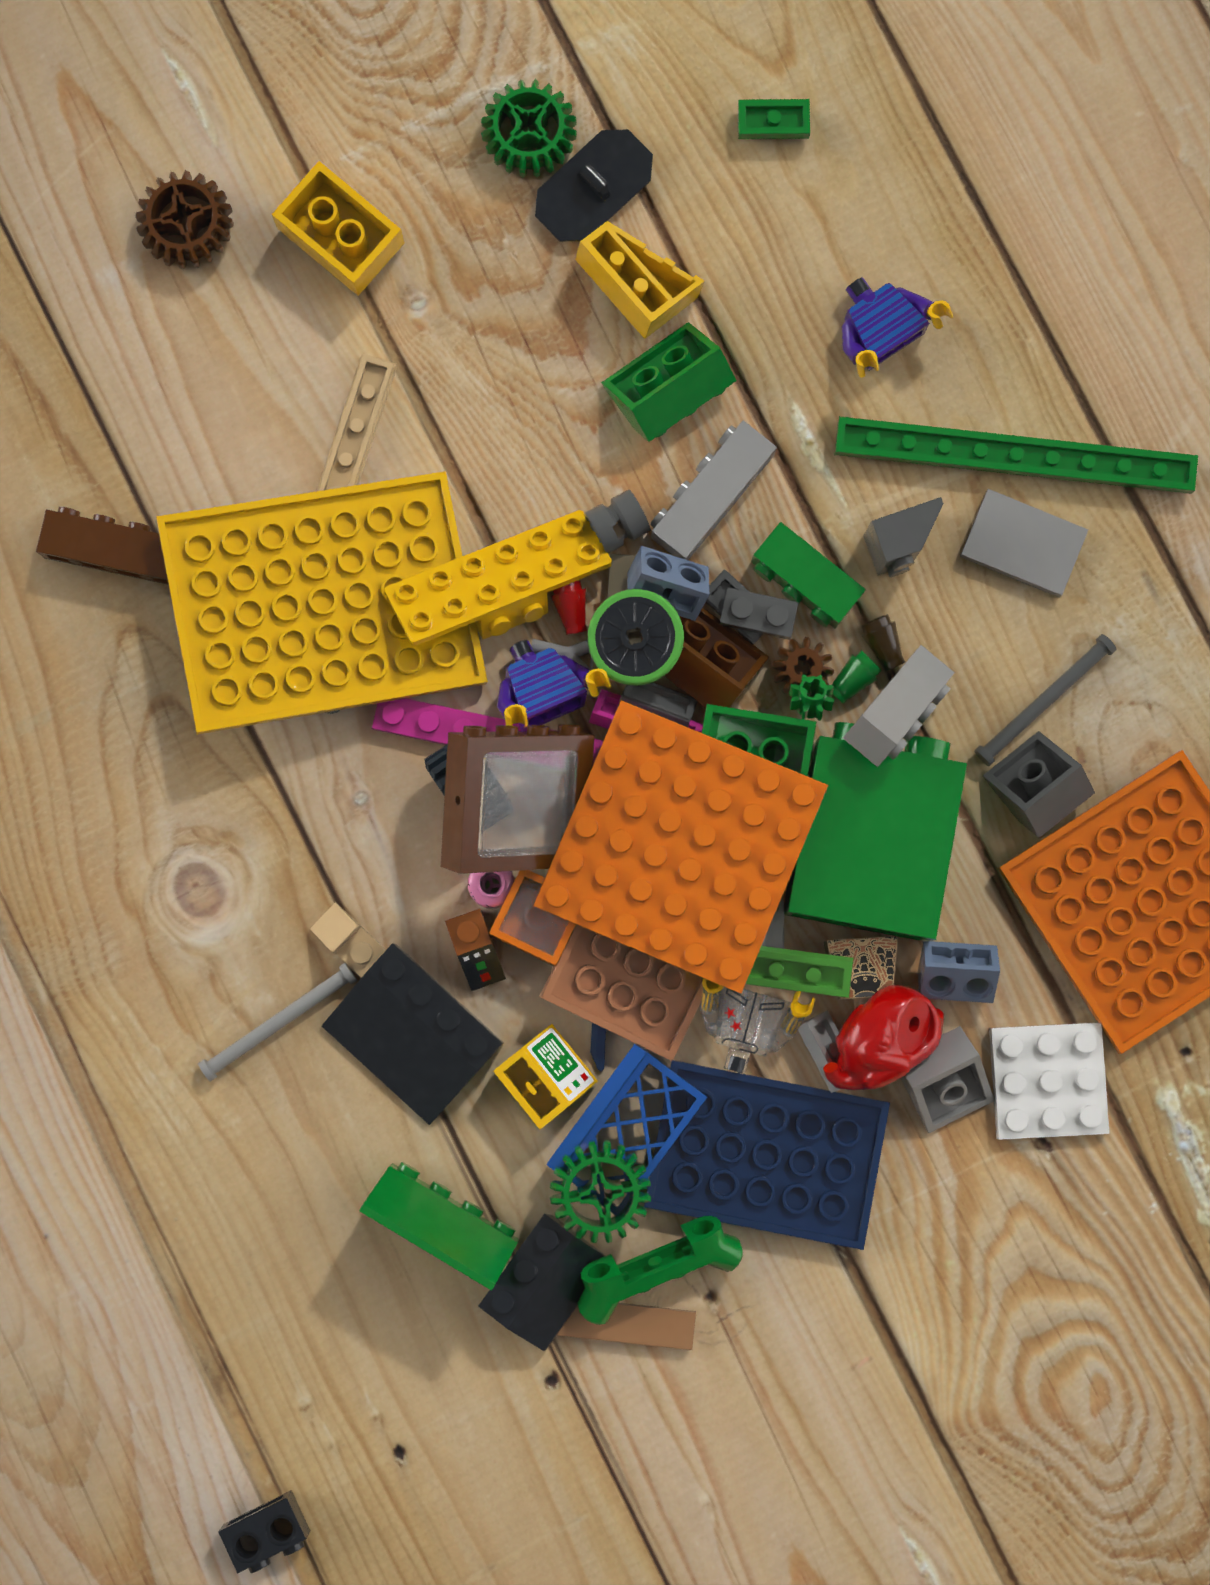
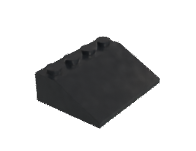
(412, 1033)

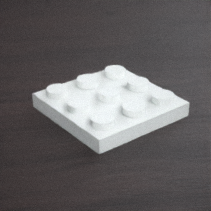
(1049, 1081)

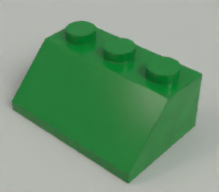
(669, 381)

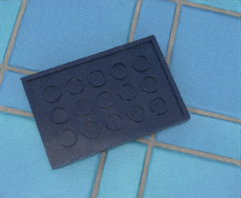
(771, 1156)

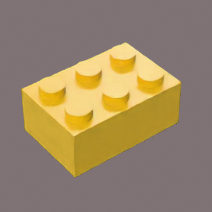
(338, 228)

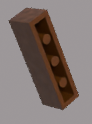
(102, 545)

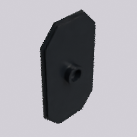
(593, 185)

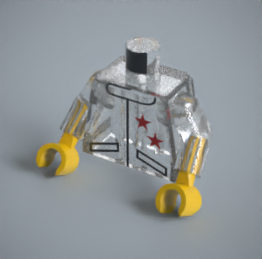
(749, 1022)

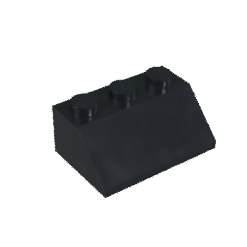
(541, 1283)

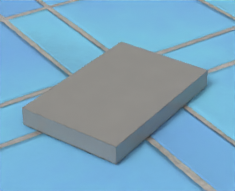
(1024, 543)

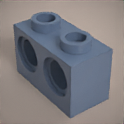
(673, 578)
(958, 971)

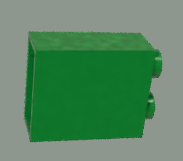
(879, 838)

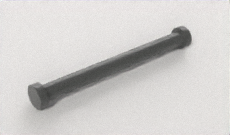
(1048, 697)

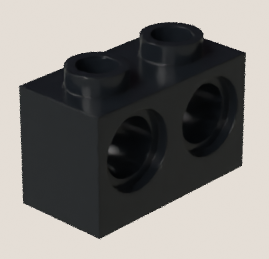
(260, 1525)

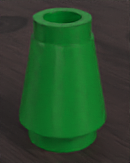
(855, 676)

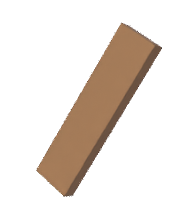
(637, 1326)

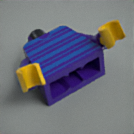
(885, 322)
(544, 686)

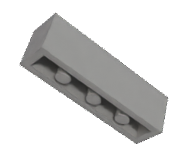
(713, 491)
(898, 707)

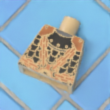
(872, 964)

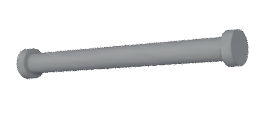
(277, 1022)

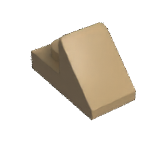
(347, 939)

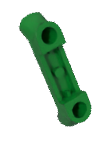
(610, 1283)

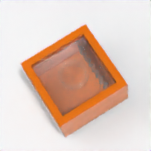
(530, 927)

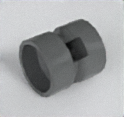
(626, 513)

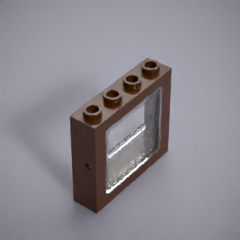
(511, 795)

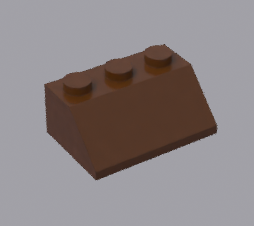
(715, 661)

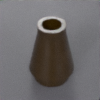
(884, 641)

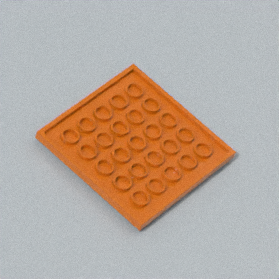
(681, 846)
(1128, 900)

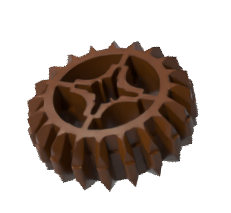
(198, 218)

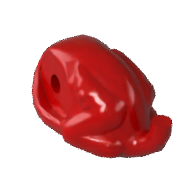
(885, 1039)

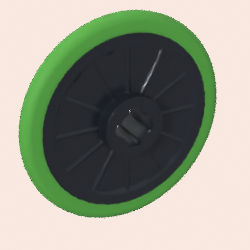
(631, 612)

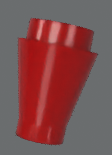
(571, 607)

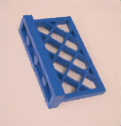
(607, 1102)

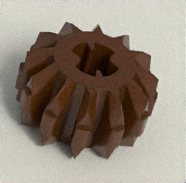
(791, 659)

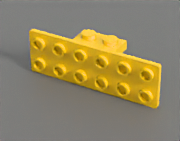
(498, 583)

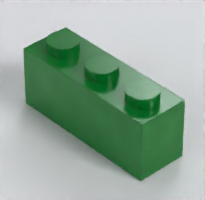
(806, 576)

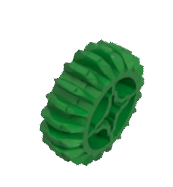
(545, 107)
(617, 1189)

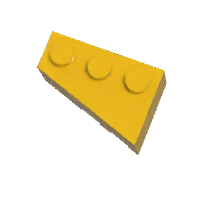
(635, 279)

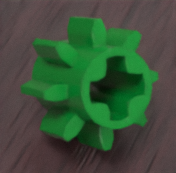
(811, 697)

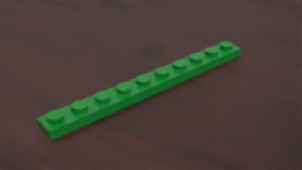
(1016, 455)

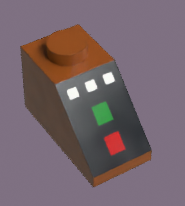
(475, 949)

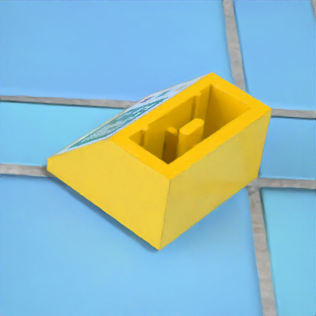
(545, 1076)

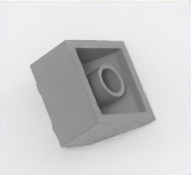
(948, 1082)

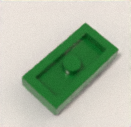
(774, 119)

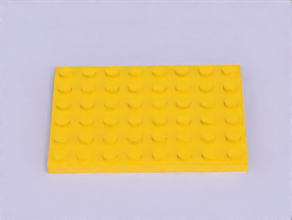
(290, 605)

